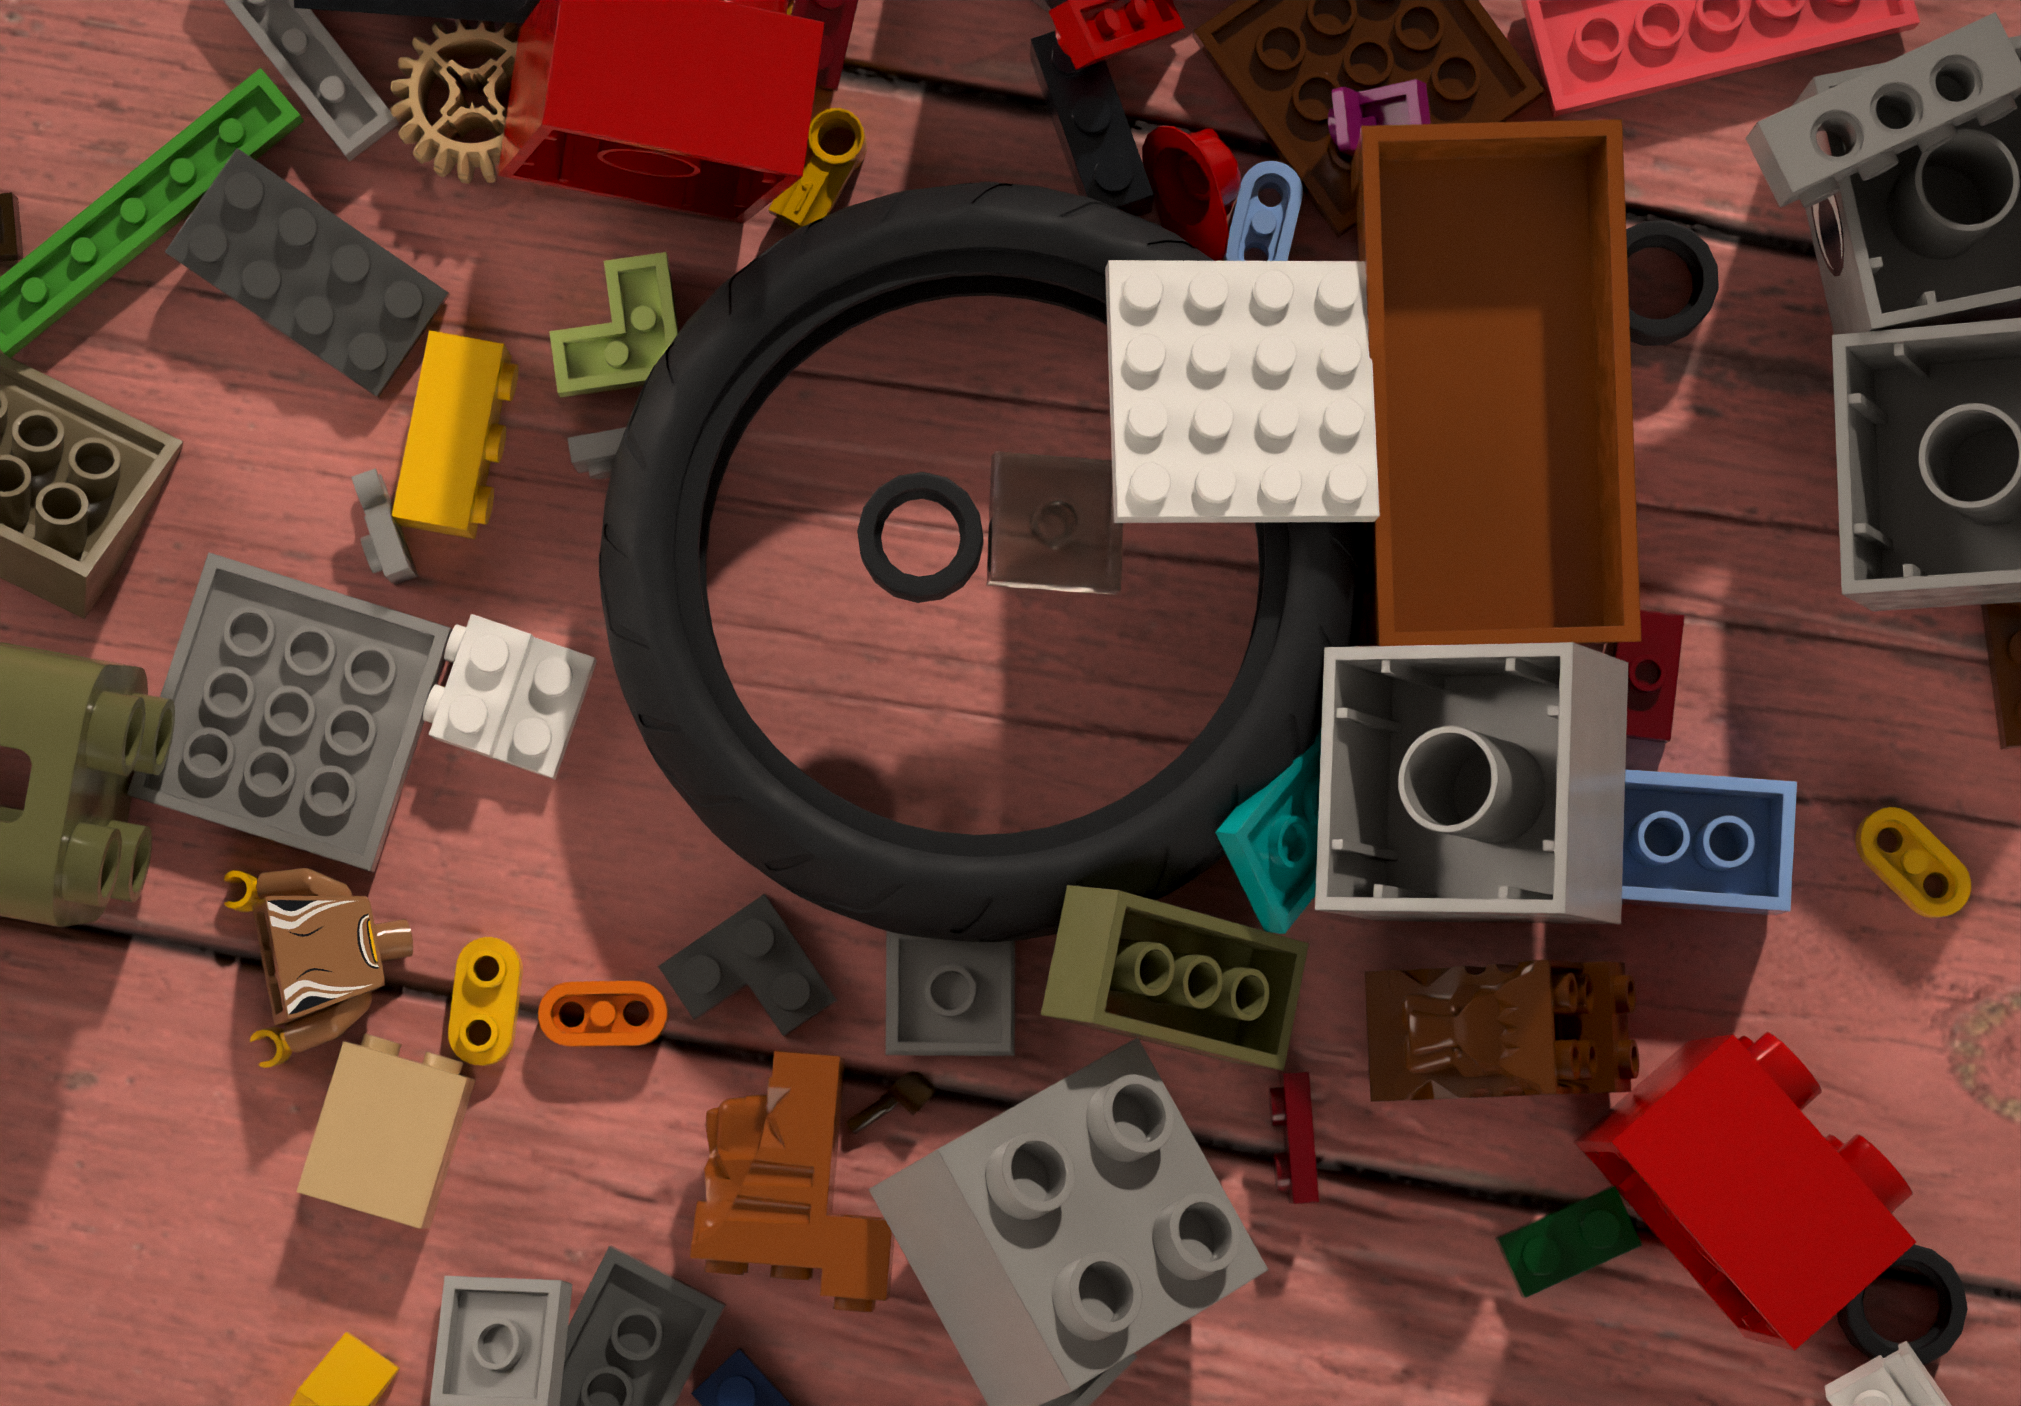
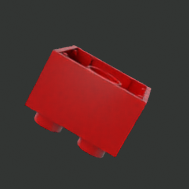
(664, 101)
(1750, 1188)

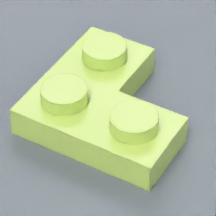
(628, 347)

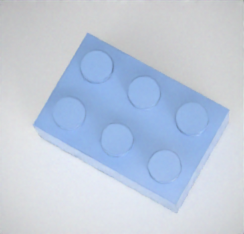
(1708, 842)

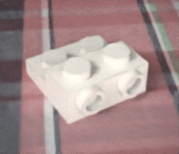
(509, 696)

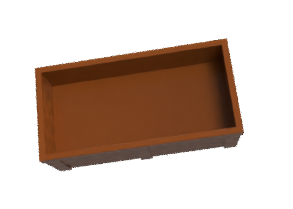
(1499, 383)

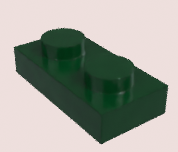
(1568, 1241)

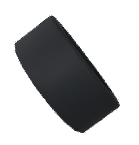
(1704, 280)
(916, 487)
(1949, 1318)

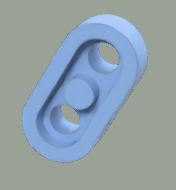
(1265, 226)

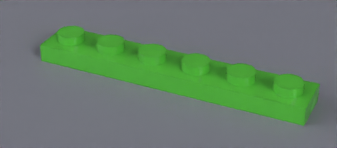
(138, 209)

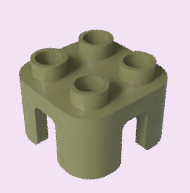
(85, 736)

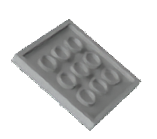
(294, 711)

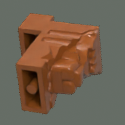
(776, 1184)

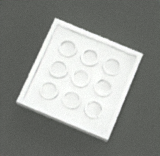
(1240, 392)

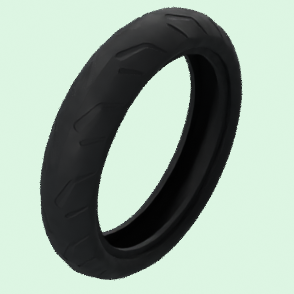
(660, 623)

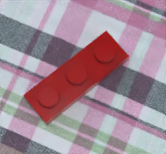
(1106, 28)

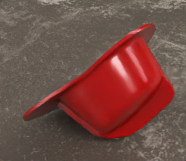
(1193, 185)

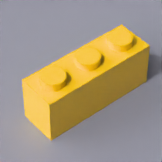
(454, 435)

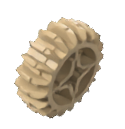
(456, 119)

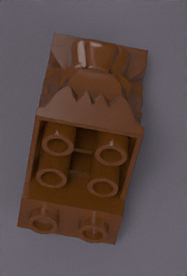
(1500, 1030)

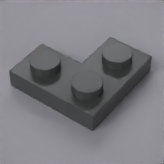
(752, 951)

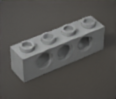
(1973, 56)

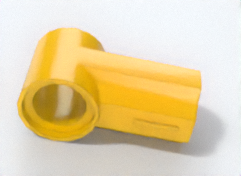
(823, 173)

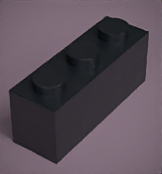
(1092, 128)

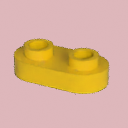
(1913, 859)
(485, 1001)

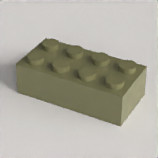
(1174, 977)

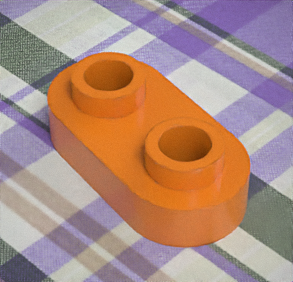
(603, 1013)

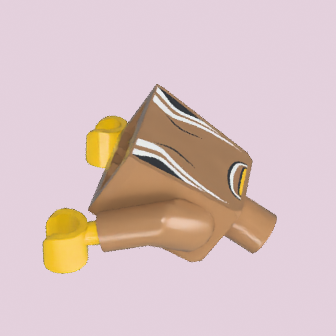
(316, 954)

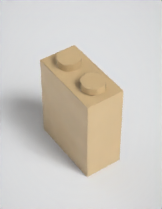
(387, 1132)

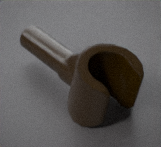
(910, 1091)

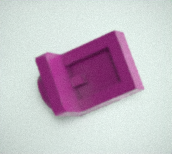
(1387, 105)

